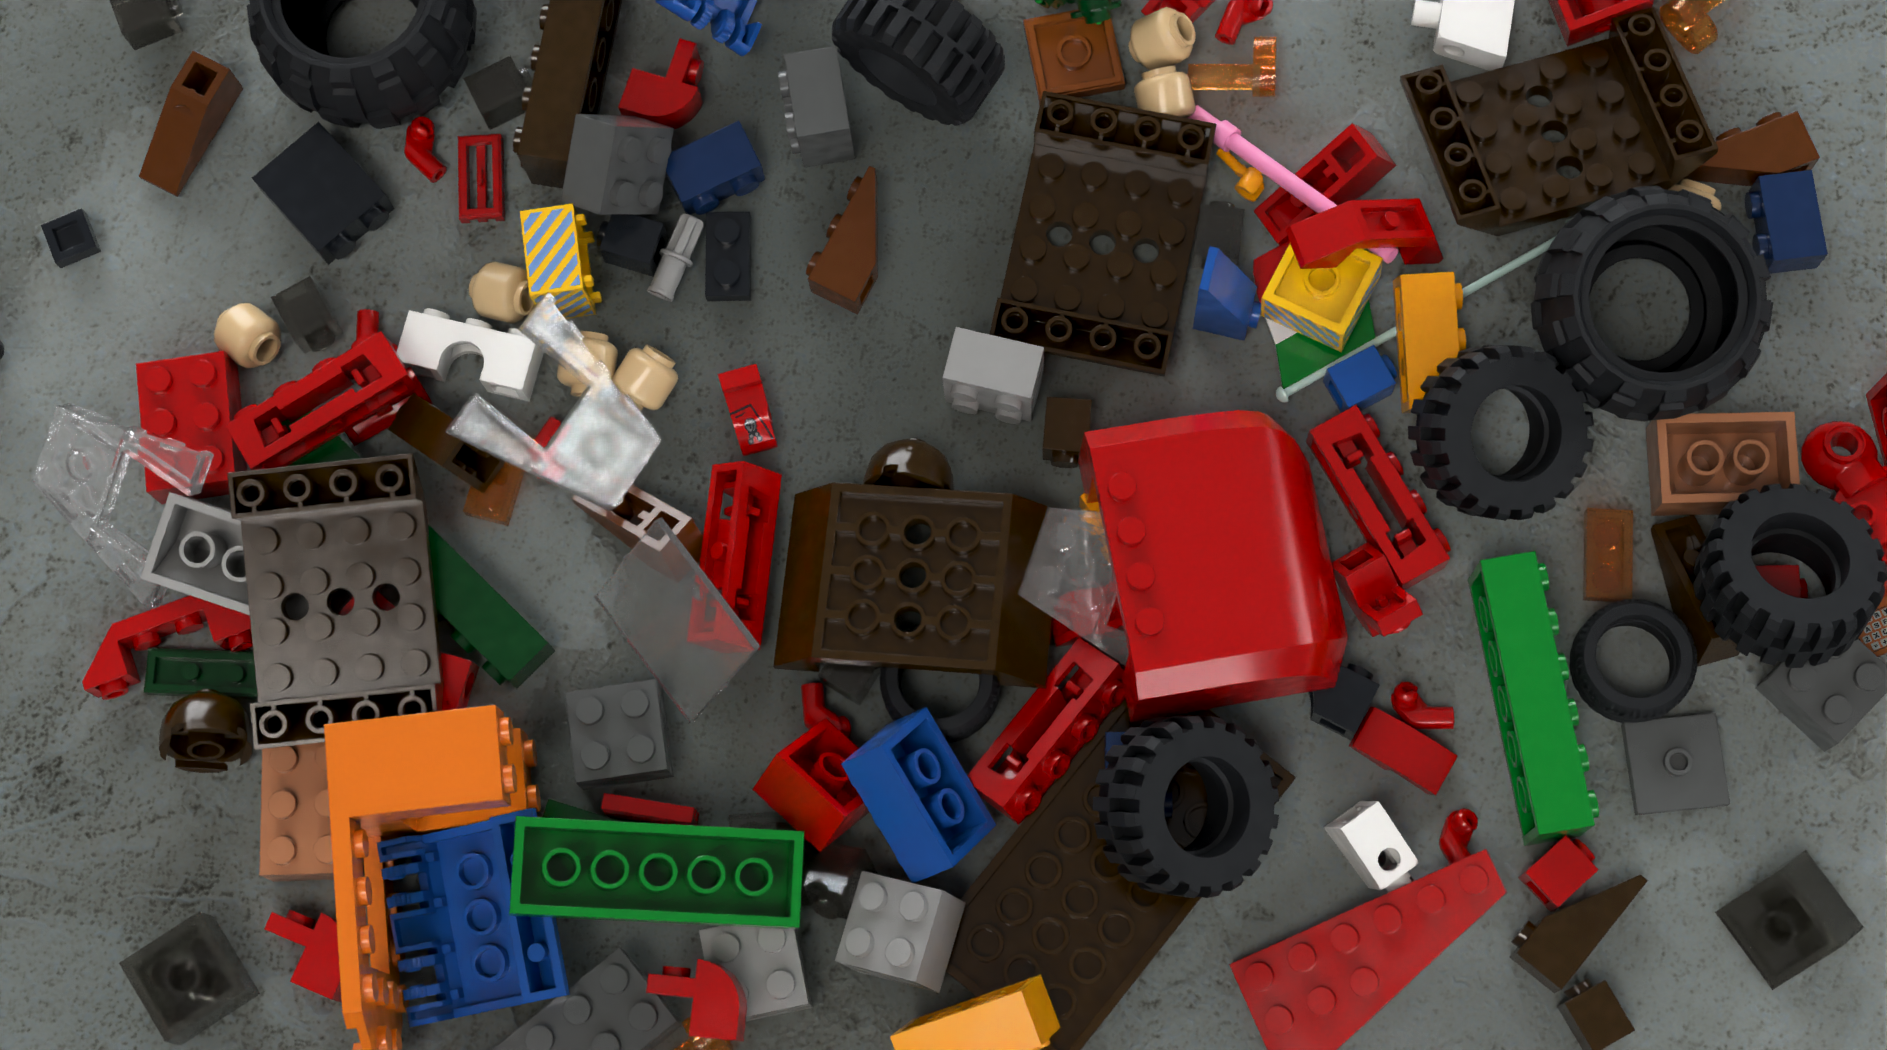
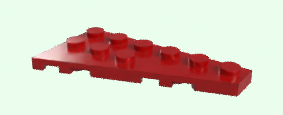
(1345, 970)

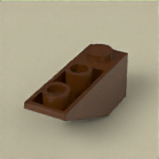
(189, 121)
(1772, 147)
(850, 258)

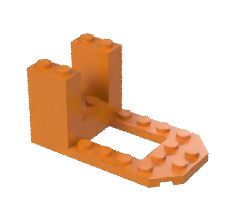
(398, 782)

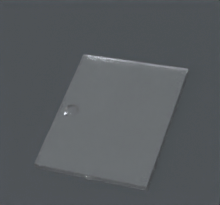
(676, 620)

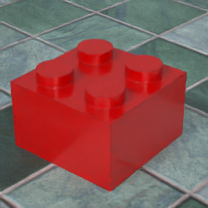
(812, 787)

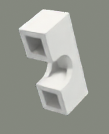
(434, 341)

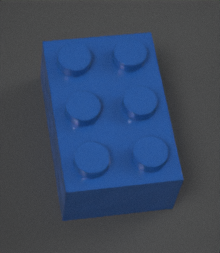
(919, 795)

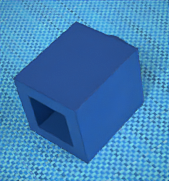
(1361, 379)

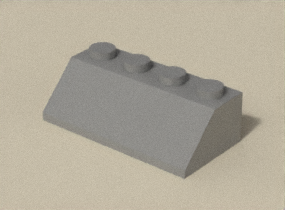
(203, 556)

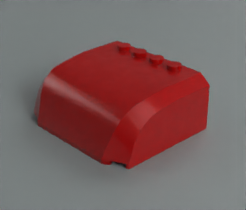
(1215, 561)

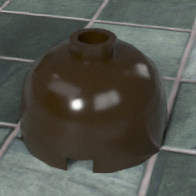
(909, 464)
(206, 732)

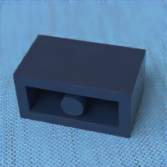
(714, 169)
(1786, 221)

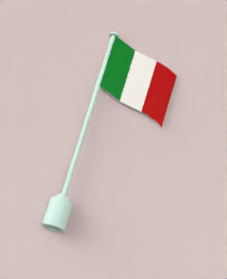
(1306, 360)

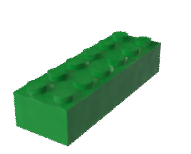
(1532, 699)
(656, 873)

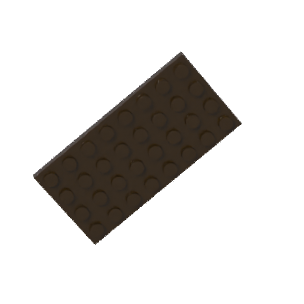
(1064, 909)

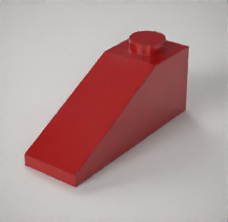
(1338, 172)

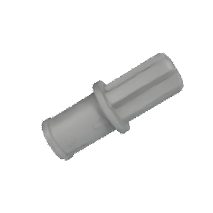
(676, 257)

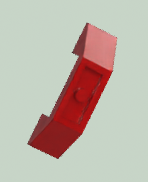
(1362, 224)
(114, 664)

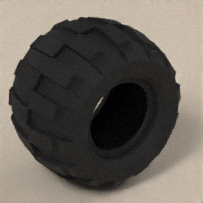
(370, 87)
(1722, 287)

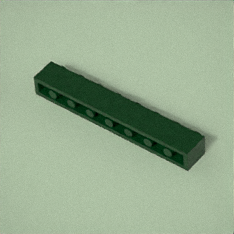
(466, 600)

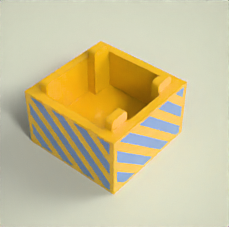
(559, 259)
(1321, 300)

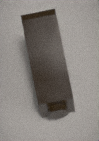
(425, 429)

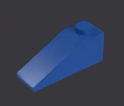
(1225, 298)

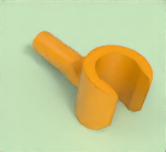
(1250, 180)

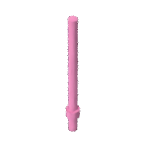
(1229, 138)

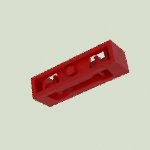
(369, 361)
(1385, 470)
(739, 550)
(1049, 731)

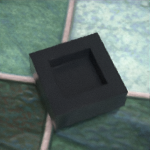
(71, 238)

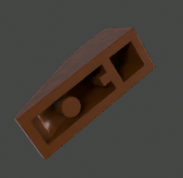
(637, 513)

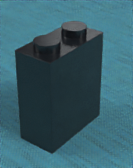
(324, 193)

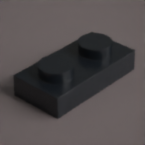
(728, 256)

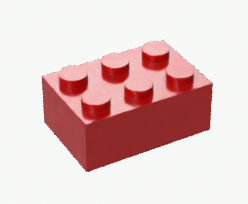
(192, 403)

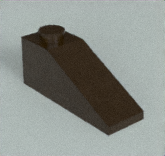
(1677, 549)
(1564, 940)

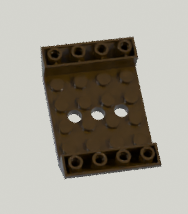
(1614, 100)
(1118, 177)
(326, 532)
(848, 588)

